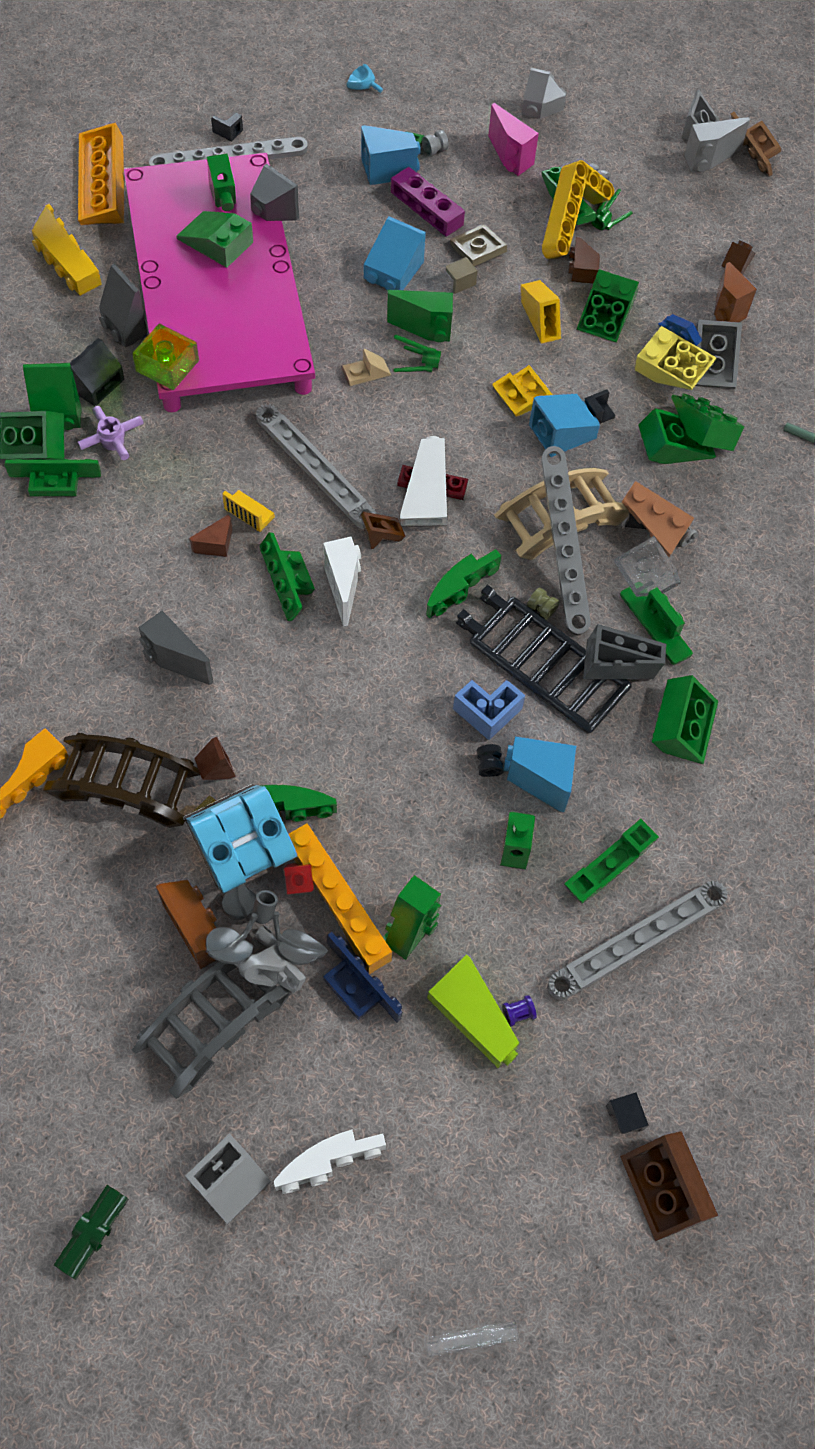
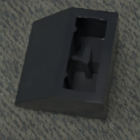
(96, 372)

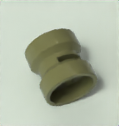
(543, 603)

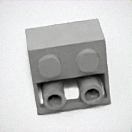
(228, 1178)

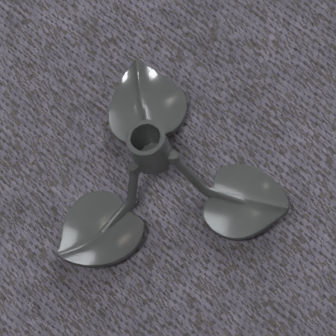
(241, 903)

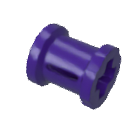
(519, 1010)

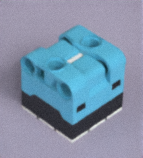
(240, 836)

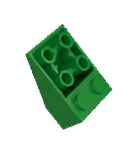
(608, 305)
(707, 423)

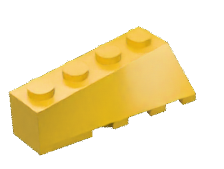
(64, 253)

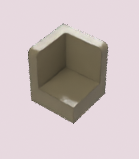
(463, 274)

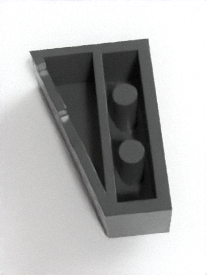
(622, 655)

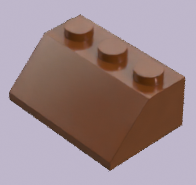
(189, 917)

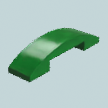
(612, 862)

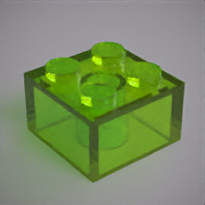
(166, 356)

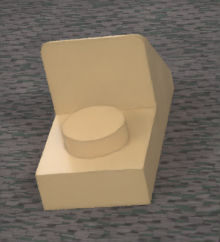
(368, 369)

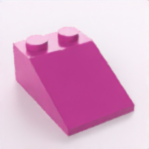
(512, 140)

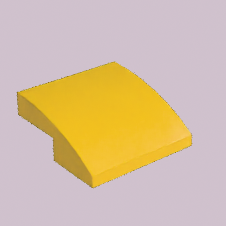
(520, 390)

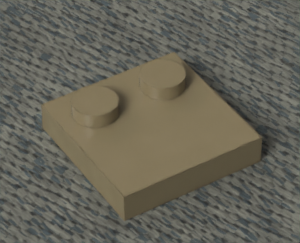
(478, 245)

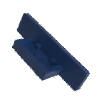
(355, 985)

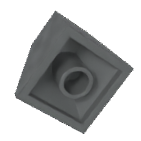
(274, 196)

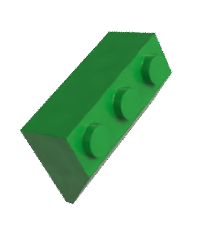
(685, 719)

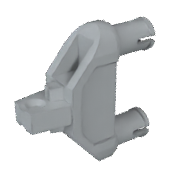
(269, 966)

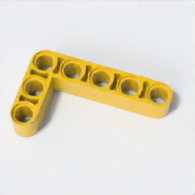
(574, 182)

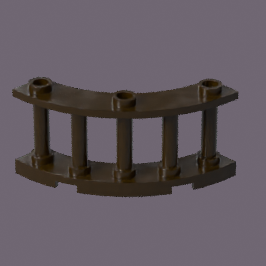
(113, 794)

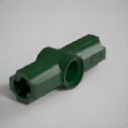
(90, 1232)

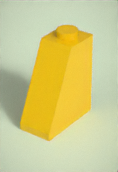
(542, 309)

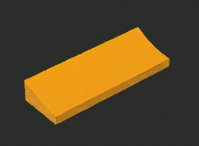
(101, 176)

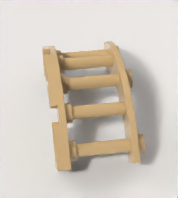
(603, 514)

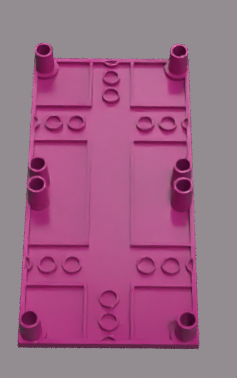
(239, 315)

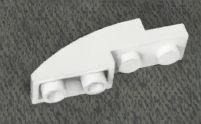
(316, 1162)

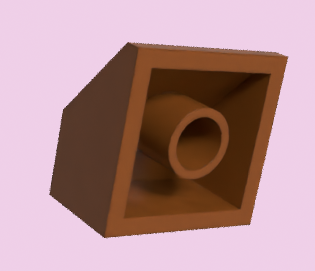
(733, 296)

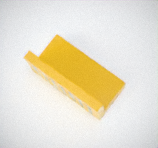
(247, 510)

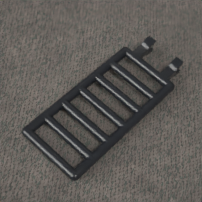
(503, 608)

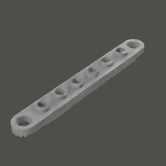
(274, 148)
(314, 464)
(565, 540)
(637, 940)

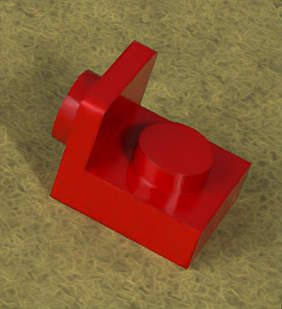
(298, 878)

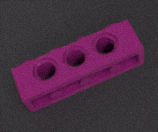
(427, 201)

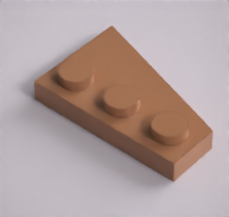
(657, 516)

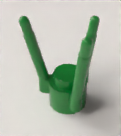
(604, 216)
(430, 357)

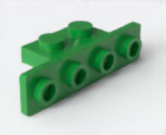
(53, 476)
(287, 574)
(659, 621)

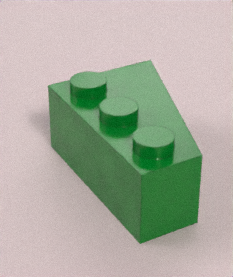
(414, 916)

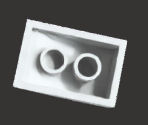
(342, 570)

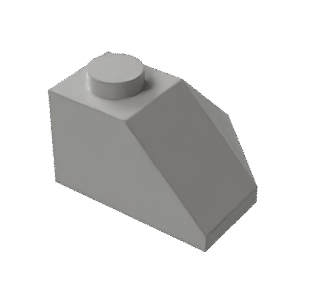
(542, 95)

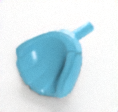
(362, 79)

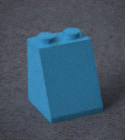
(387, 153)
(395, 255)
(562, 421)
(542, 769)

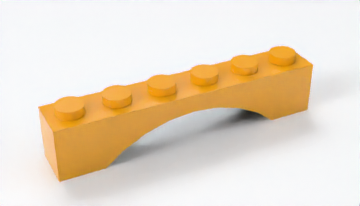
(38, 760)
(341, 900)

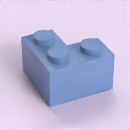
(485, 711)

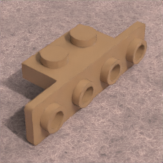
(761, 145)

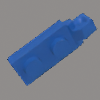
(682, 328)

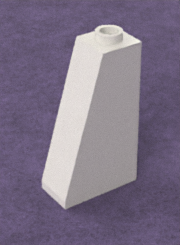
(426, 492)

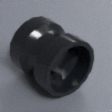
(489, 760)

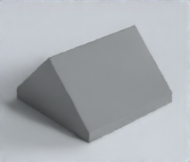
(699, 113)

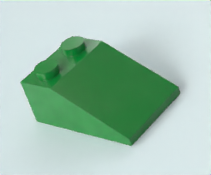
(218, 236)
(421, 313)
(54, 390)
(32, 435)
(668, 441)

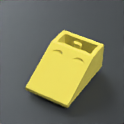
(673, 360)

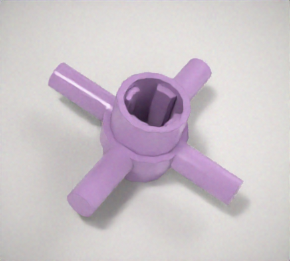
(110, 433)

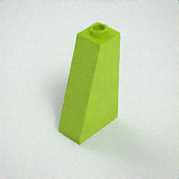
(473, 1010)

